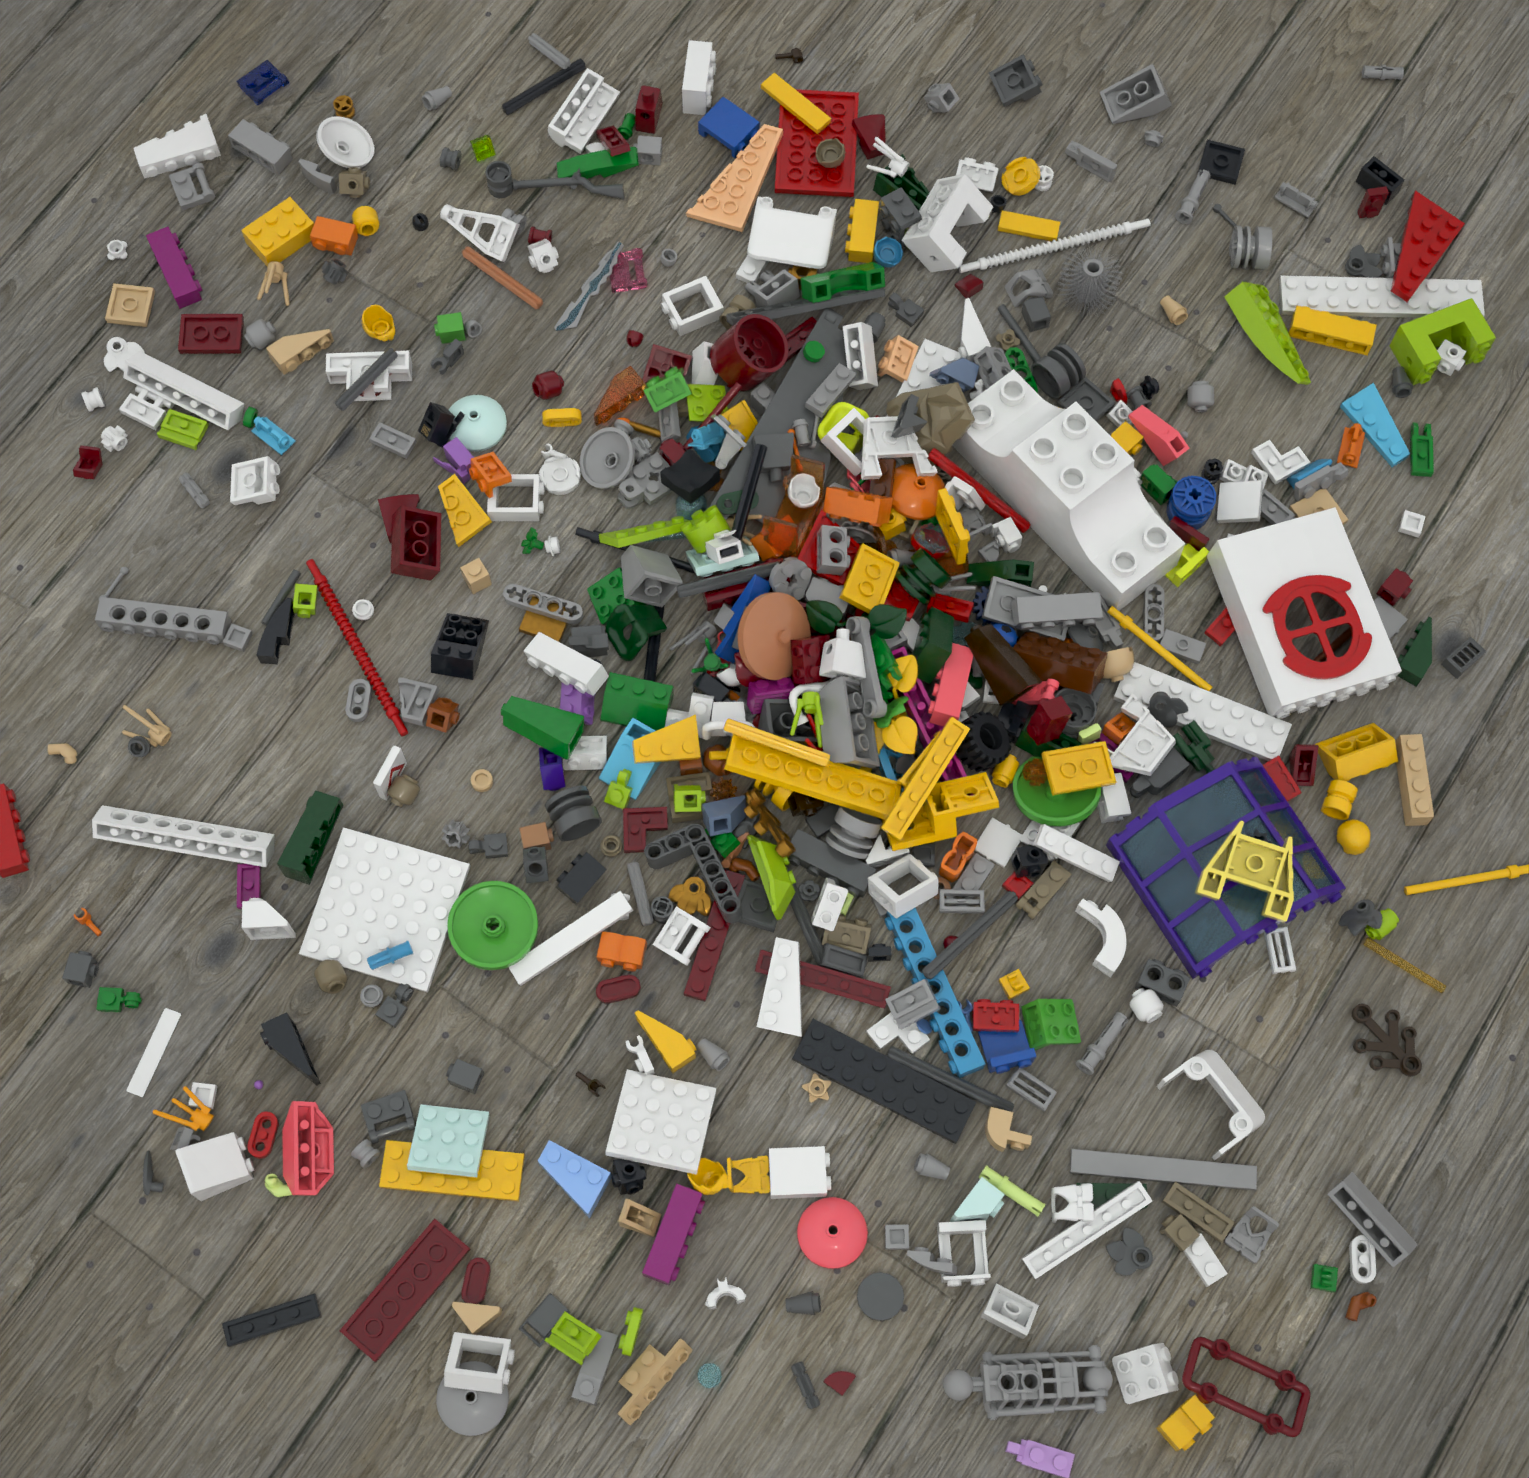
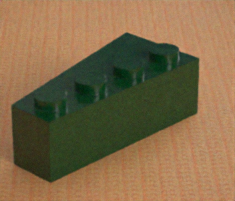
(310, 837)

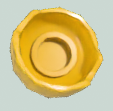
(1353, 836)

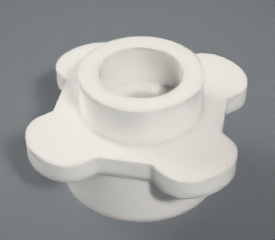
(116, 245)

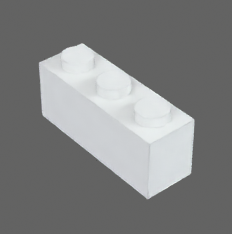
(860, 355)

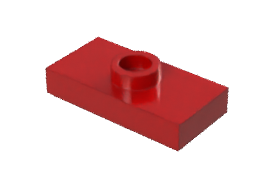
(1282, 778)

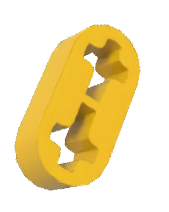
(561, 417)

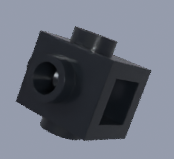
(1029, 861)
(628, 1176)

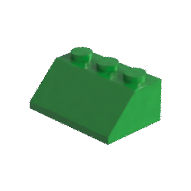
(637, 699)

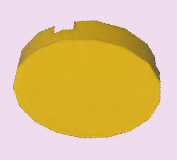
(1021, 176)

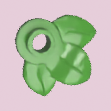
(893, 709)

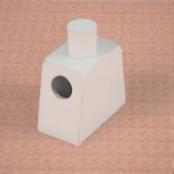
(842, 657)

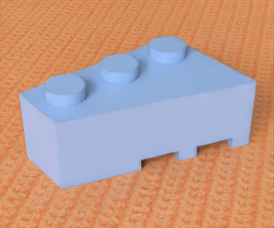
(575, 1175)

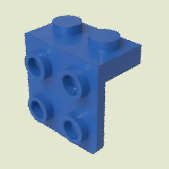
(1006, 1050)

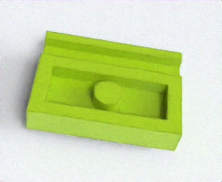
(182, 429)
(573, 1338)

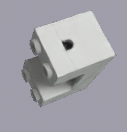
(949, 204)

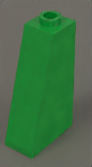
(544, 725)

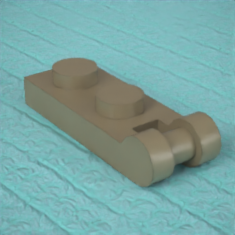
(1044, 889)

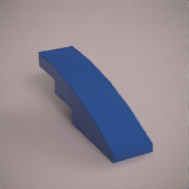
(756, 587)

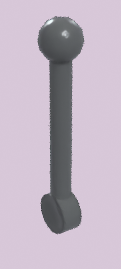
(1217, 208)

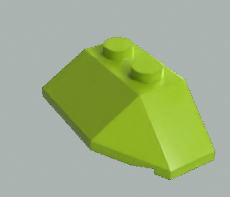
(774, 874)

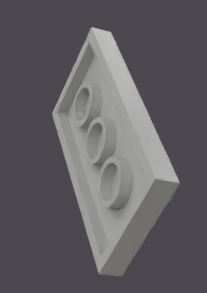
(999, 609)

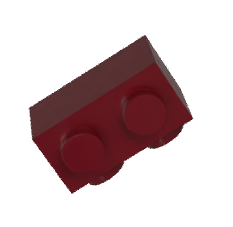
(1049, 720)

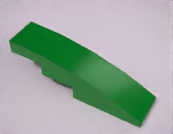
(598, 164)

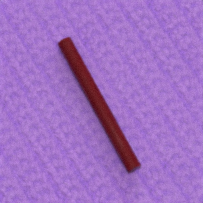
(718, 409)

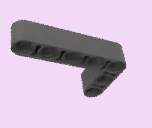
(706, 864)

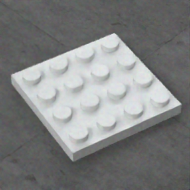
(661, 1122)

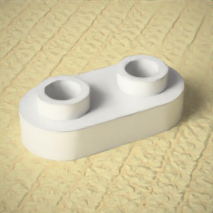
(1362, 1260)

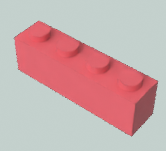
(951, 686)

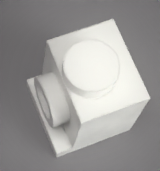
(1007, 535)

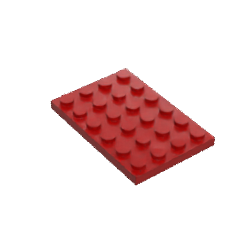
(796, 154)

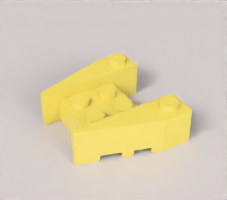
(1253, 865)

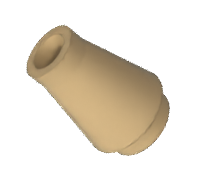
(1175, 312)

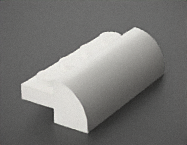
(582, 112)

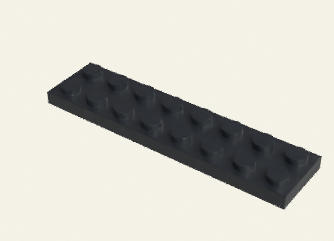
(884, 1081)

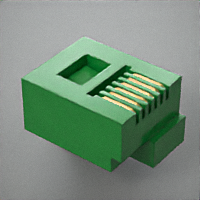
(1157, 483)

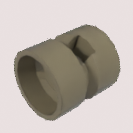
(737, 304)

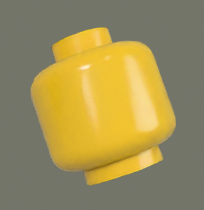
(365, 220)

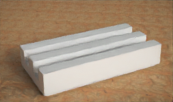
(1271, 952)

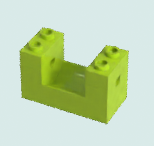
(1418, 339)

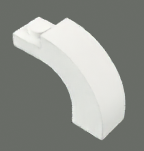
(1112, 933)

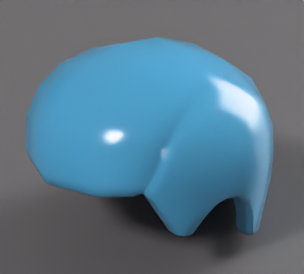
(887, 252)

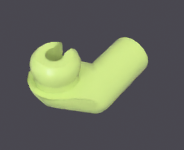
(276, 1186)

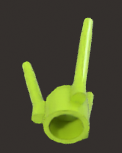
(811, 704)

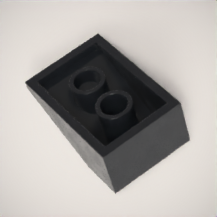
(286, 1041)

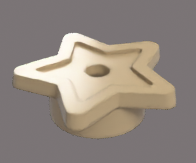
(817, 1082)

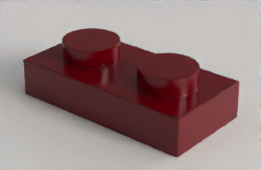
(1372, 202)

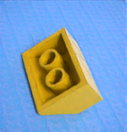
(1357, 752)

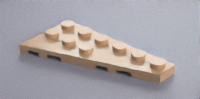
(738, 185)

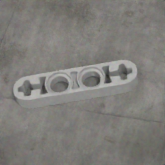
(544, 601)

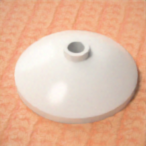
(345, 142)

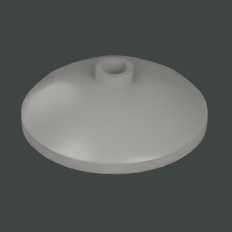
(599, 456)
(476, 1416)

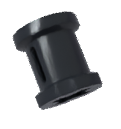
(1209, 466)

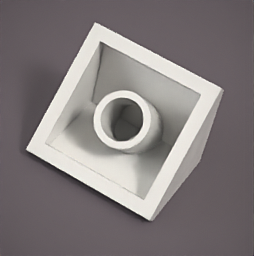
(1010, 1311)

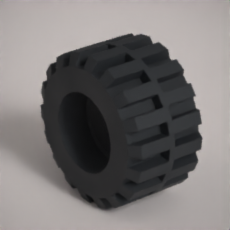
(985, 742)

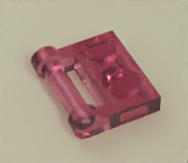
(620, 276)

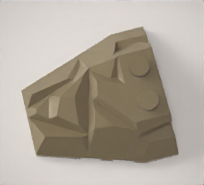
(946, 417)

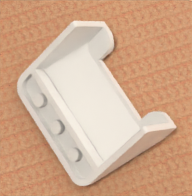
(791, 235)

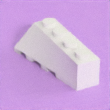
(178, 149)

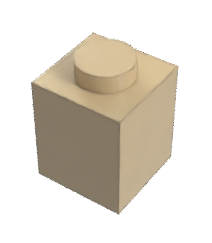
(476, 576)

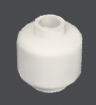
(1146, 1005)

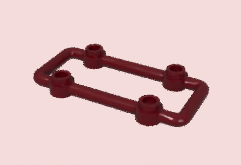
(1283, 1380)

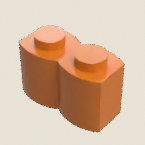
(958, 856)
(621, 950)

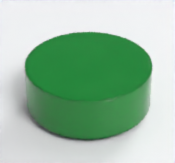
(813, 351)
(249, 417)

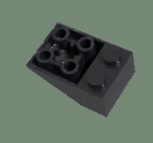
(459, 646)

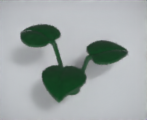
(883, 618)

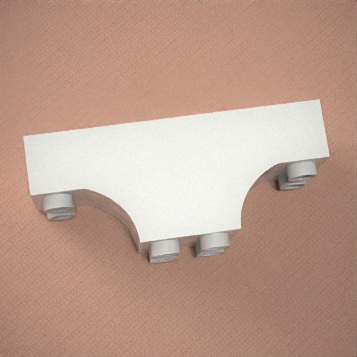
(1071, 488)

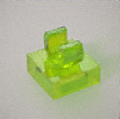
(482, 147)

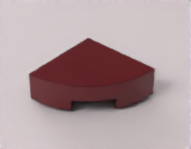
(839, 1381)

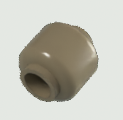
(403, 790)
(331, 976)

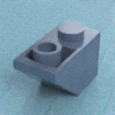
(958, 371)
(723, 815)

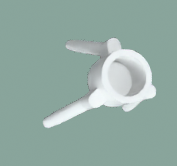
(897, 164)

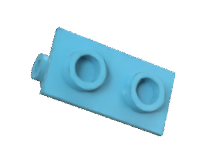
(272, 435)
(707, 435)

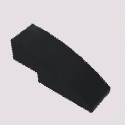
(276, 633)

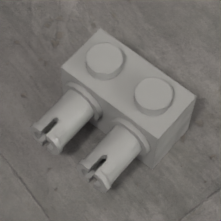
(775, 290)

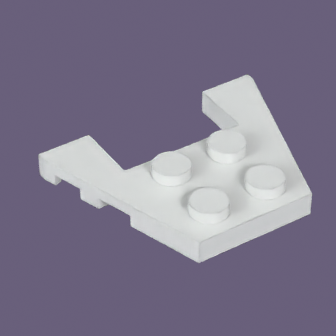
(880, 444)
(1145, 743)

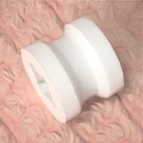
(1046, 181)
(93, 399)

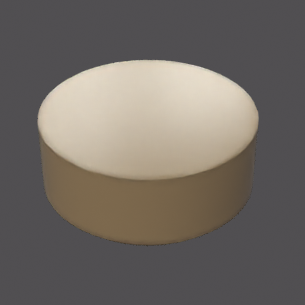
(481, 780)

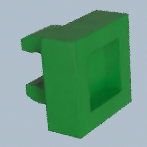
(1324, 1278)

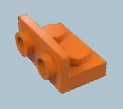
(489, 472)

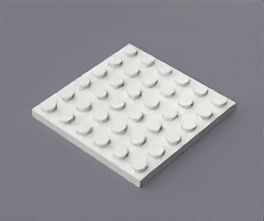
(379, 899)

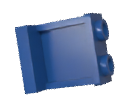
(729, 125)

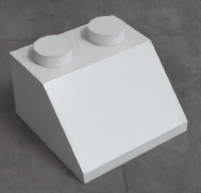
(263, 921)

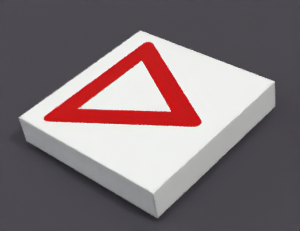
(392, 767)

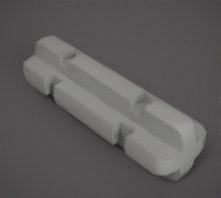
(194, 490)

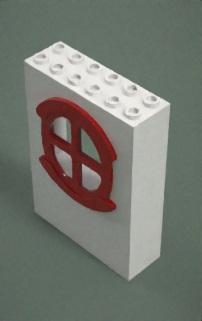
(1290, 560)

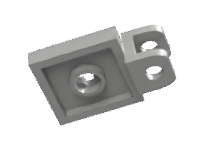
(639, 487)

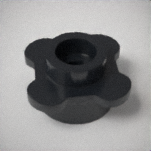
(1150, 387)

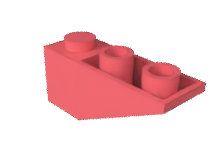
(1160, 436)

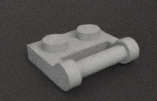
(185, 188)

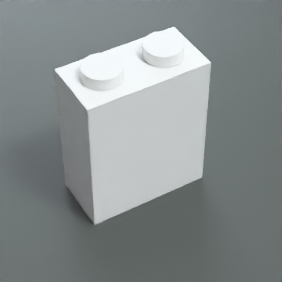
(799, 1172)

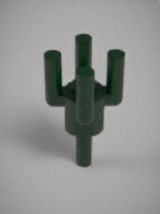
(1197, 751)

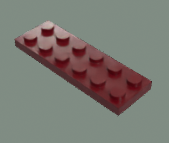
(405, 1290)

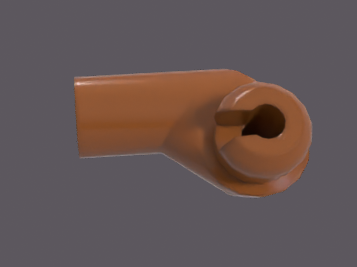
(746, 866)
(1358, 1303)

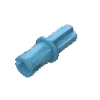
(389, 955)

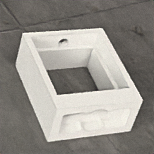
(698, 320)
(840, 451)
(518, 513)
(890, 900)
(478, 1380)

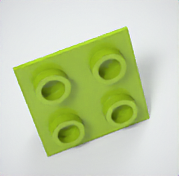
(704, 400)

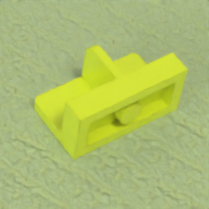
(1188, 563)

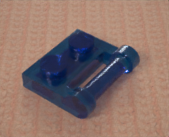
(259, 79)

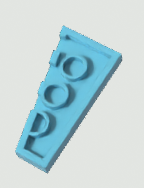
(1379, 428)

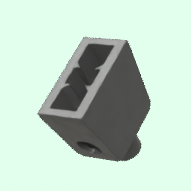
(777, 454)

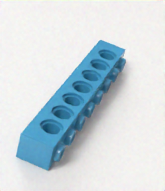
(945, 997)

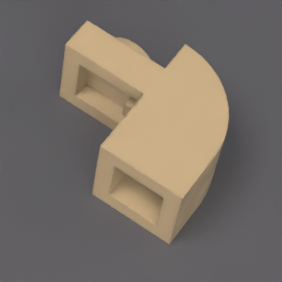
(999, 1133)

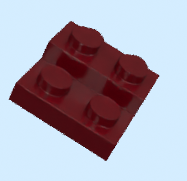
(807, 658)

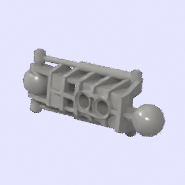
(1096, 1379)

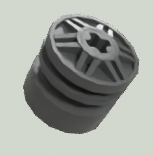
(1058, 371)
(1083, 710)
(573, 813)

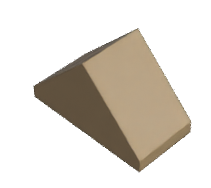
(639, 1218)
(476, 1316)

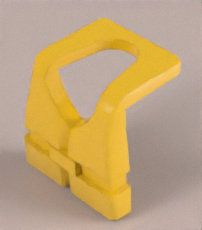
(755, 1175)

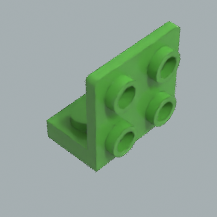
(668, 389)
(1050, 1022)

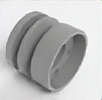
(1250, 247)
(853, 832)

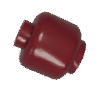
(547, 385)

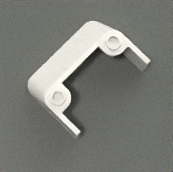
(1211, 1066)

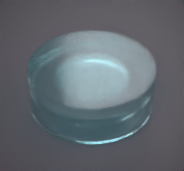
(709, 1375)

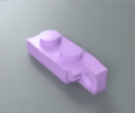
(1042, 1457)

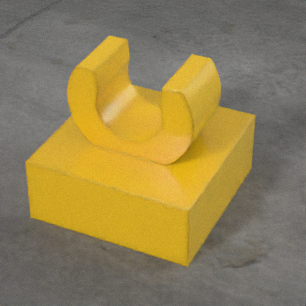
(1014, 984)

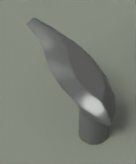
(148, 1174)

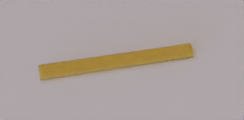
(1403, 964)

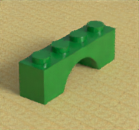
(858, 277)

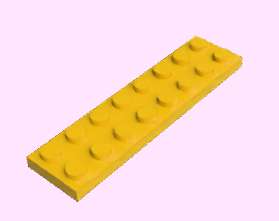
(830, 783)

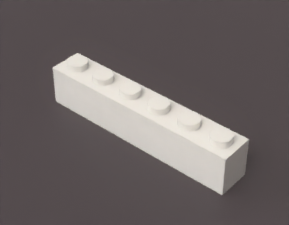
(183, 390)

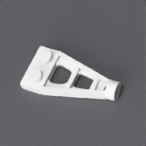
(502, 236)

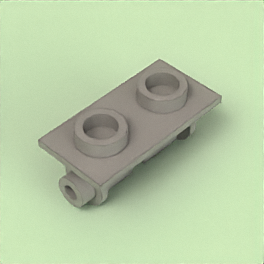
(1296, 200)

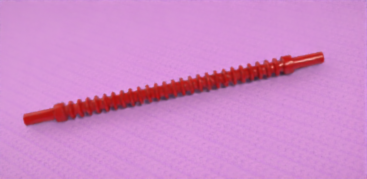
(391, 711)

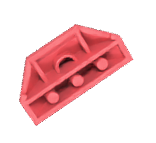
(307, 1149)

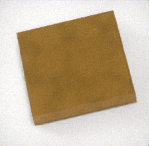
(534, 623)

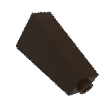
(1001, 665)

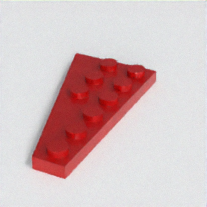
(1423, 243)
(897, 594)

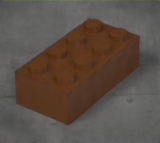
(1066, 662)

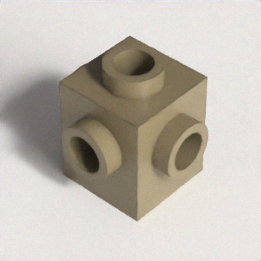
(353, 182)

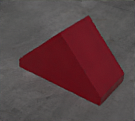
(1303, 764)

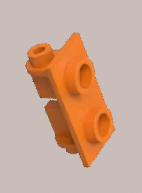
(1351, 446)

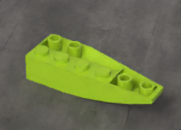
(1266, 328)

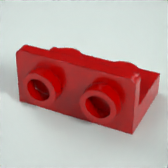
(995, 1016)

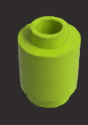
(1389, 923)

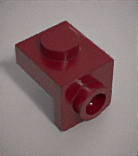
(88, 463)

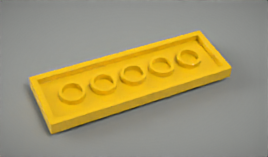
(497, 1176)

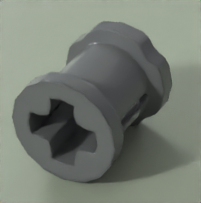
(1138, 398)

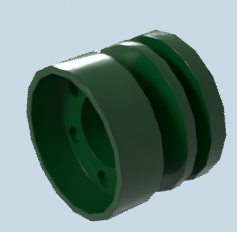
(923, 576)

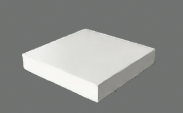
(1239, 501)

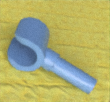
(966, 1012)

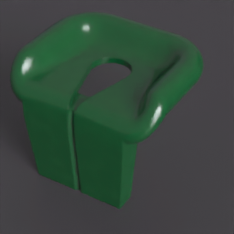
(645, 624)

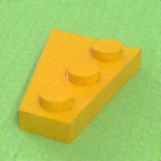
(462, 509)
(670, 743)

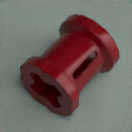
(537, 235)

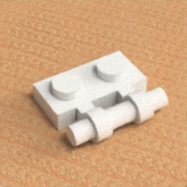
(144, 412)

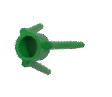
(711, 661)

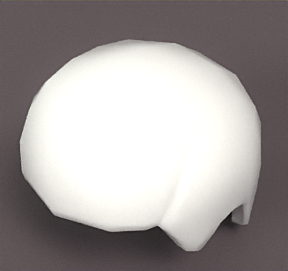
(803, 491)
(728, 676)

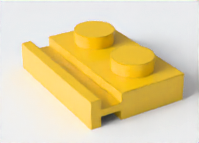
(741, 419)

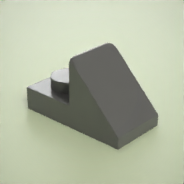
(907, 420)

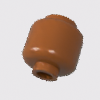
(715, 766)

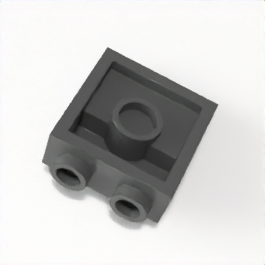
(1016, 80)

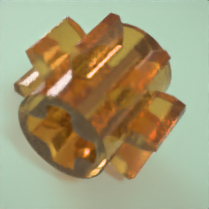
(1035, 772)
(721, 786)

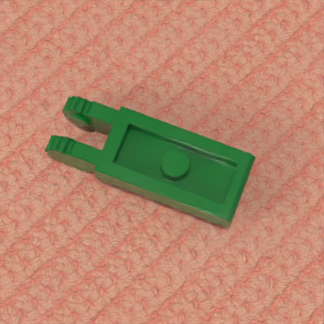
(1421, 451)
(884, 661)

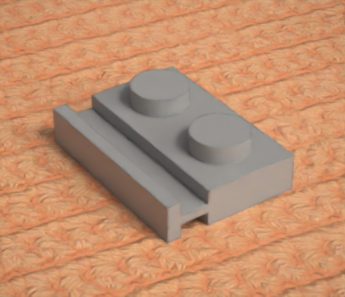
(913, 1004)

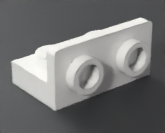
(981, 175)
(964, 494)
(588, 754)
(829, 905)

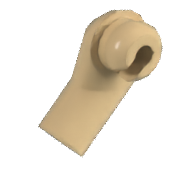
(65, 750)

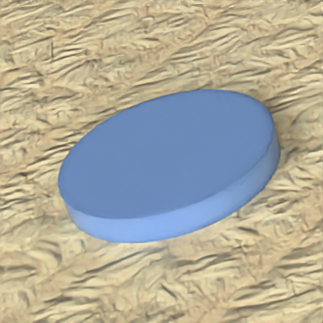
(924, 1026)

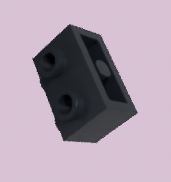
(1377, 174)
(580, 878)

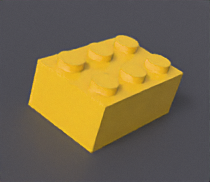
(279, 232)

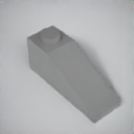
(594, 1369)

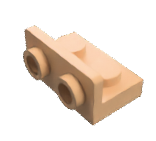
(897, 358)

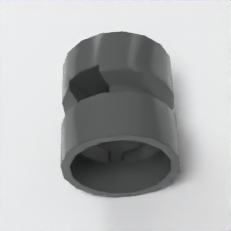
(499, 179)

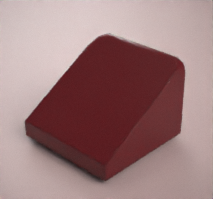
(969, 285)

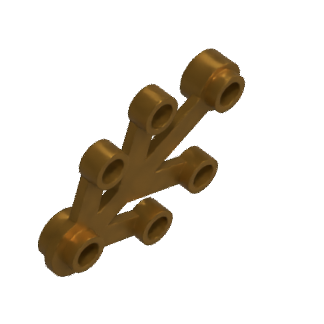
(767, 820)

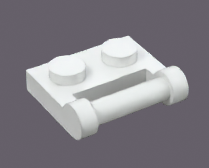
(675, 932)

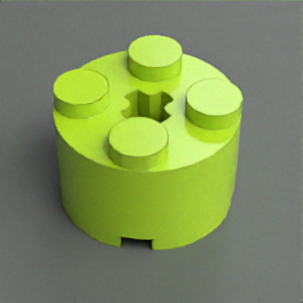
(703, 527)

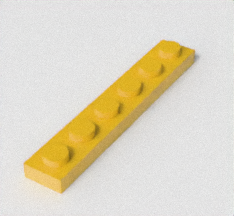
(925, 778)

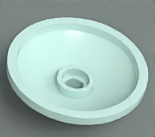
(484, 430)

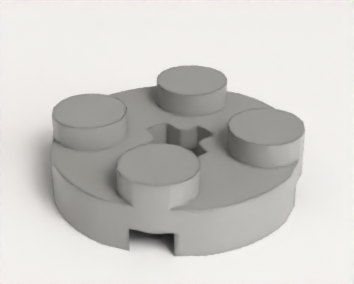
(800, 581)

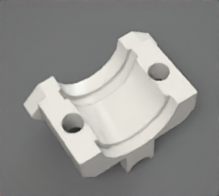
(724, 1290)

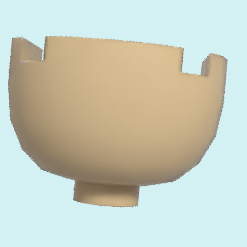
(1118, 663)

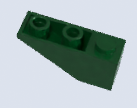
(1012, 570)
(1418, 655)

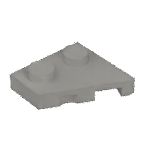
(415, 700)

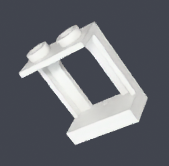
(978, 1230)

